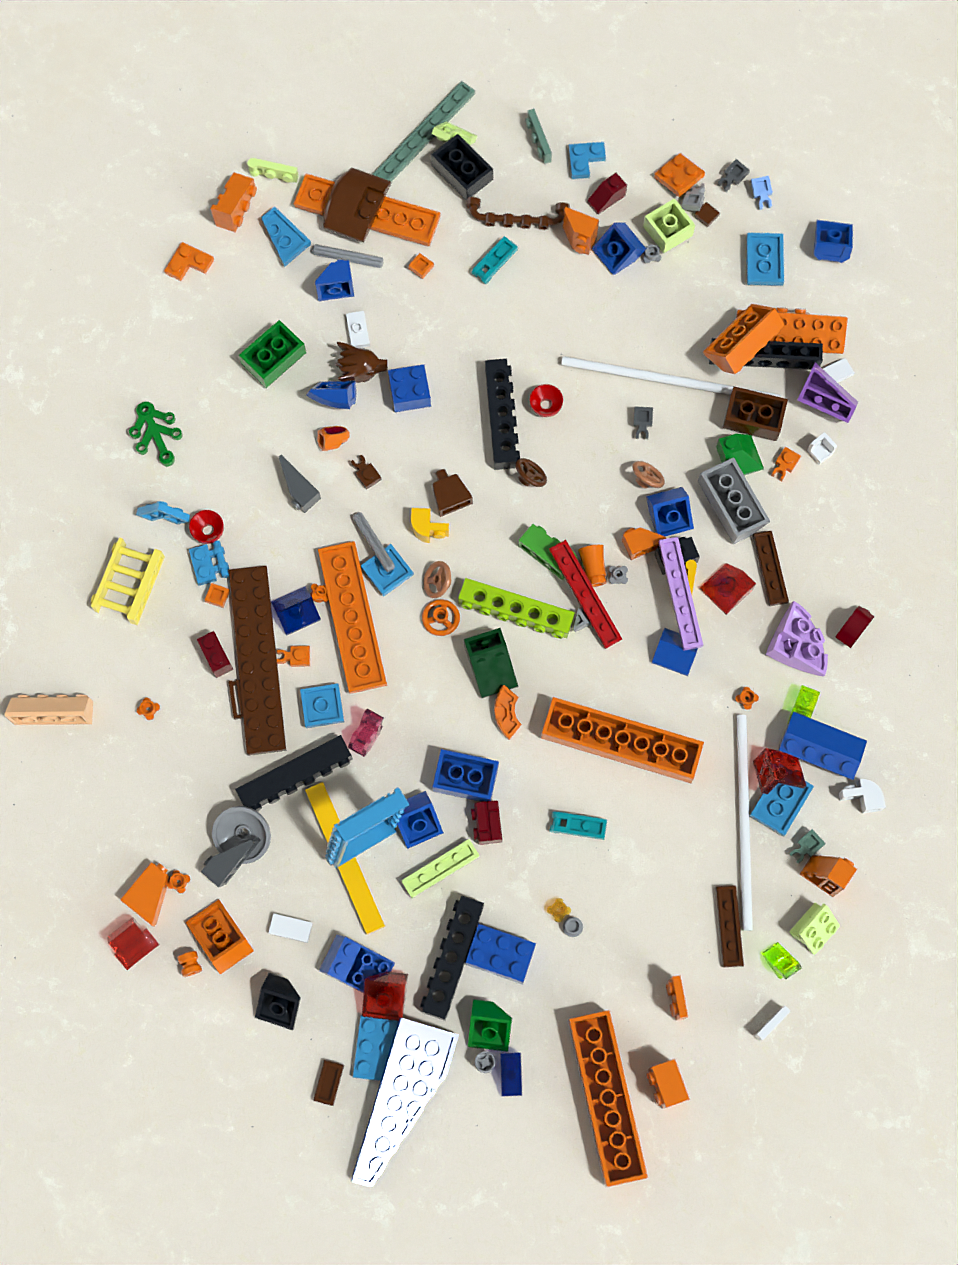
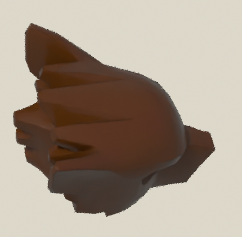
(358, 363)

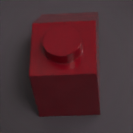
(607, 193)

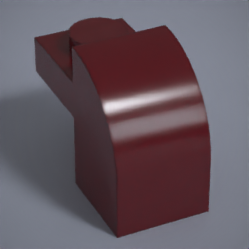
(854, 626)

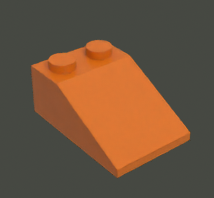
(219, 936)

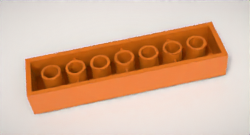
(622, 740)
(607, 1099)

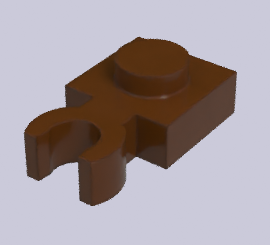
(367, 474)

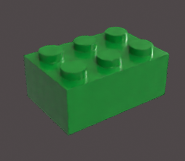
(272, 353)

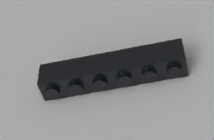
(294, 774)

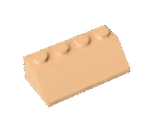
(50, 710)

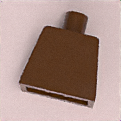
(450, 493)

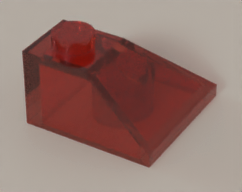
(728, 587)
(385, 996)

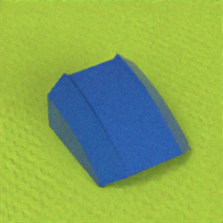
(833, 241)
(334, 393)

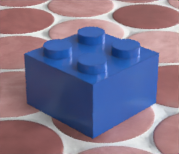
(409, 388)

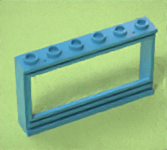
(365, 828)

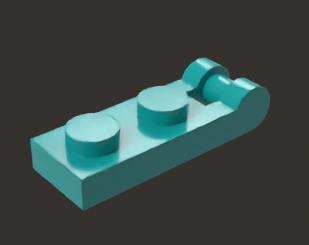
(495, 259)
(579, 825)

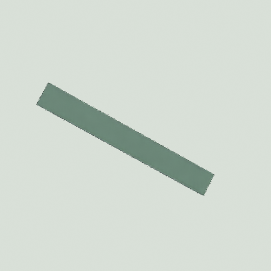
(423, 133)

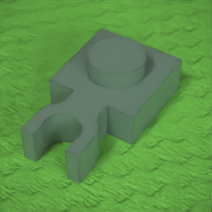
(810, 844)

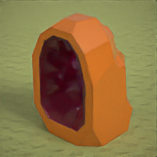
(332, 437)

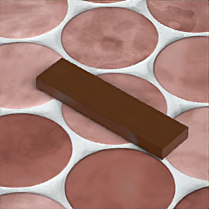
(770, 568)
(729, 926)

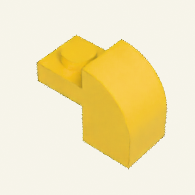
(424, 528)

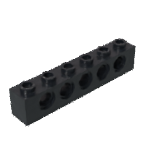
(786, 355)
(500, 369)
(474, 910)

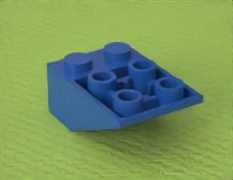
(352, 963)

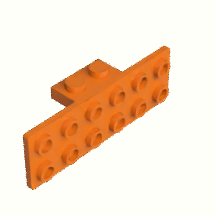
(811, 328)

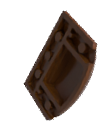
(354, 203)

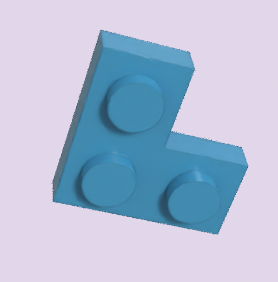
(582, 154)
(162, 510)

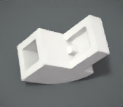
(869, 794)

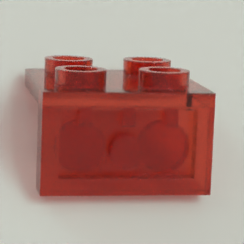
(777, 767)

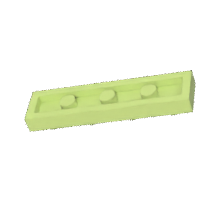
(440, 868)

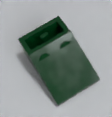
(490, 662)

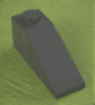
(302, 492)
(224, 865)

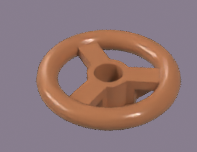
(647, 477)
(441, 579)

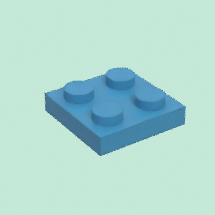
(384, 580)
(322, 705)

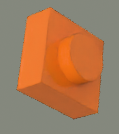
(421, 265)
(217, 595)

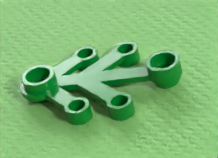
(154, 430)

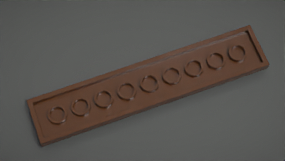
(257, 660)

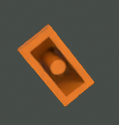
(640, 542)

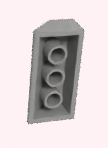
(733, 500)

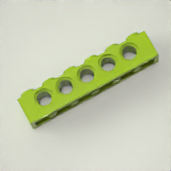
(527, 605)

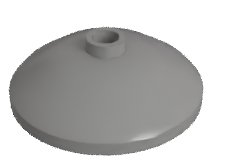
(229, 832)

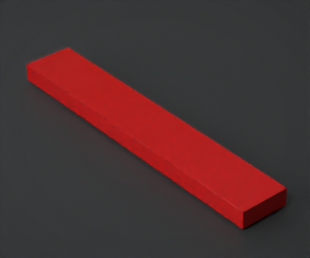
(585, 594)

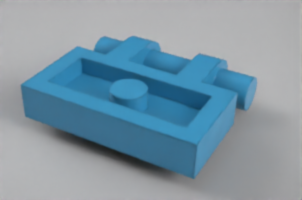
(203, 565)

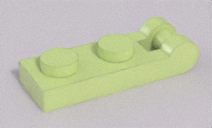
(272, 170)

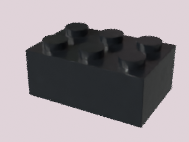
(462, 167)

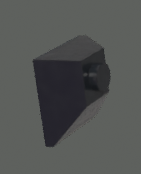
(278, 1002)

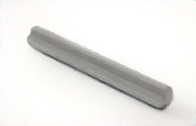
(354, 257)
(374, 542)

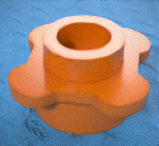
(319, 597)
(746, 692)
(142, 709)
(176, 875)

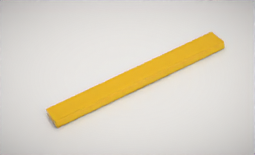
(350, 870)

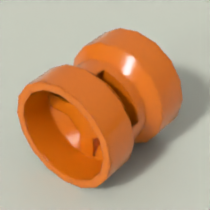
(189, 964)

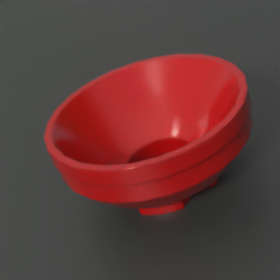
(549, 393)
(203, 519)

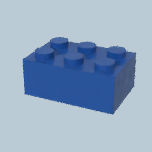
(465, 776)
(500, 954)

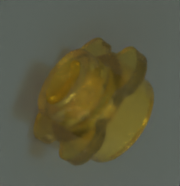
(559, 905)

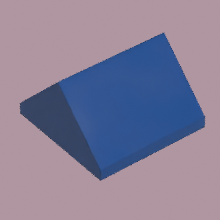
(671, 653)

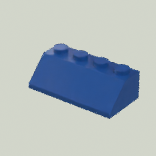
(823, 745)

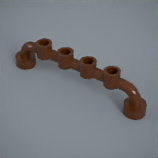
(508, 219)

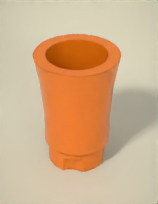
(593, 564)

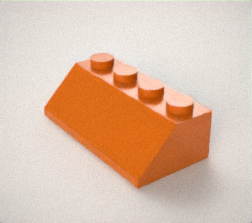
(744, 338)

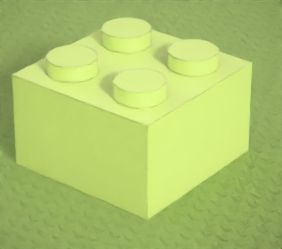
(669, 225)

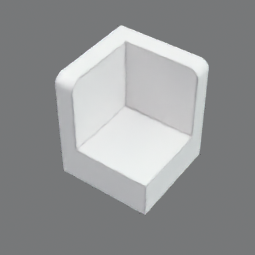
(821, 448)

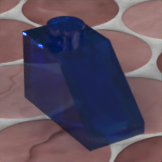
(511, 1074)

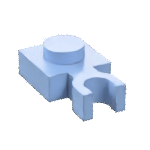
(762, 189)

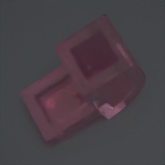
(366, 733)

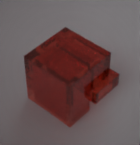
(131, 943)

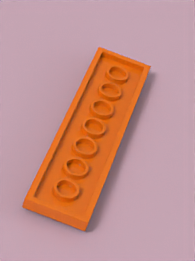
(393, 218)
(352, 617)

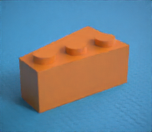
(829, 873)

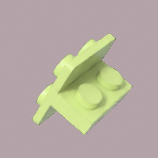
(815, 927)

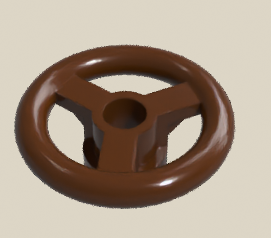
(528, 475)

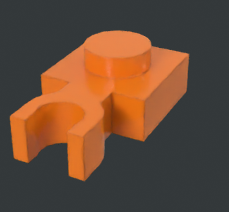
(786, 461)
(298, 656)

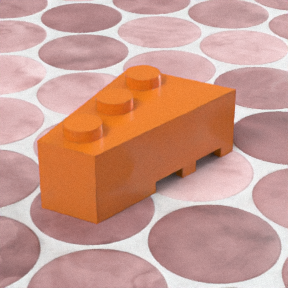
(234, 202)

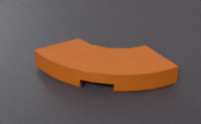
(505, 712)

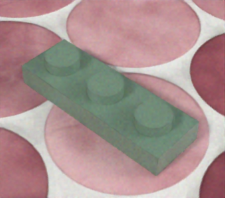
(538, 136)

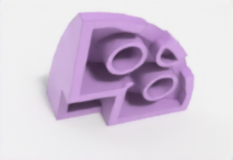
(799, 642)

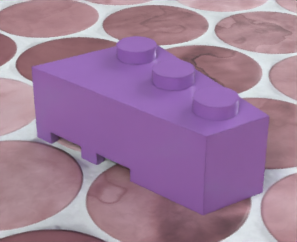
(827, 395)

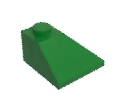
(742, 449)
(489, 1026)

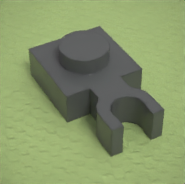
(734, 173)
(643, 418)

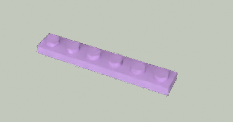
(680, 593)

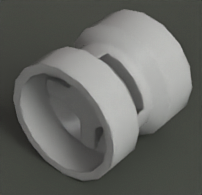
(485, 1062)

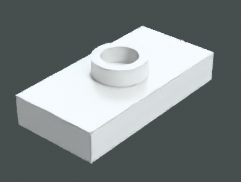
(358, 329)

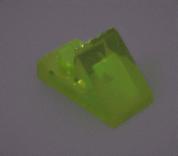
(781, 961)

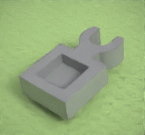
(694, 199)

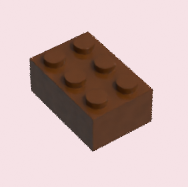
(755, 413)

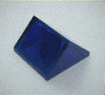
(296, 610)

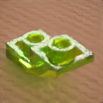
(805, 701)

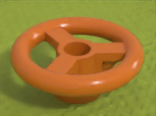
(440, 610)

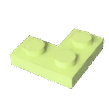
(447, 130)

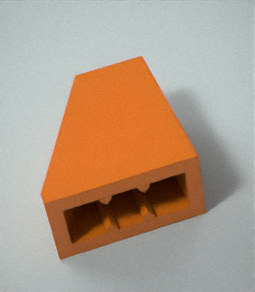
(148, 893)

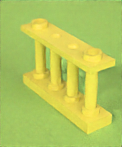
(139, 594)

